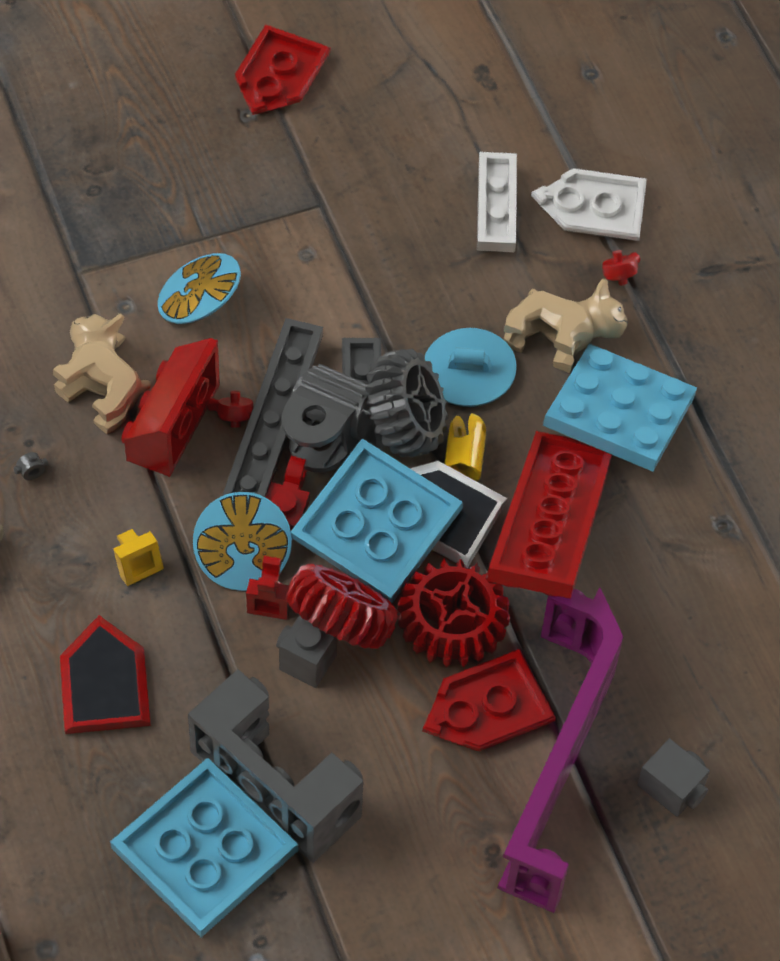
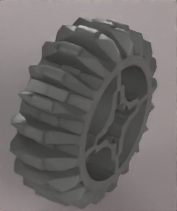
(407, 403)

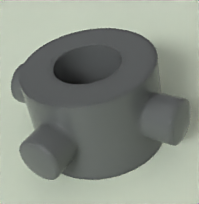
(30, 466)

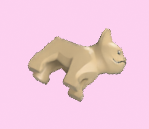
(565, 322)
(100, 370)

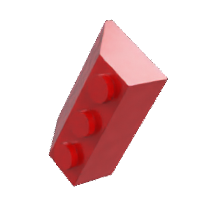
(173, 407)

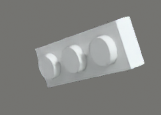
(497, 202)

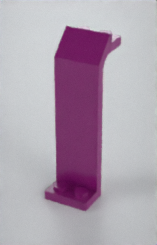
(592, 631)

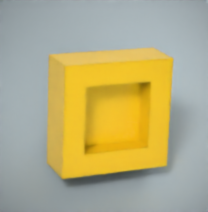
(137, 556)

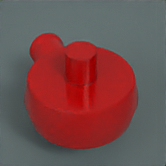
(621, 267)
(232, 408)

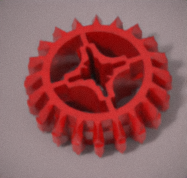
(341, 606)
(467, 630)

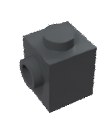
(306, 651)
(675, 778)

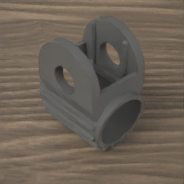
(323, 410)

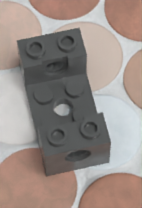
(230, 728)

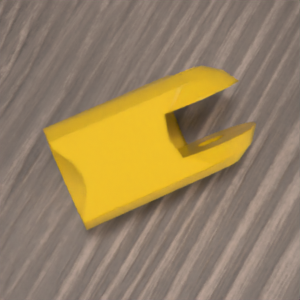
(466, 451)

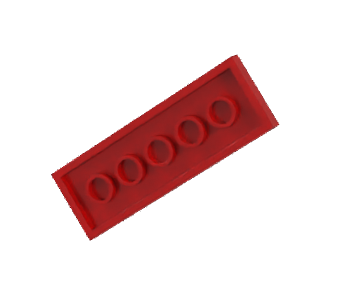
(550, 516)

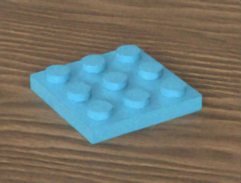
(620, 407)
(376, 520)
(204, 847)

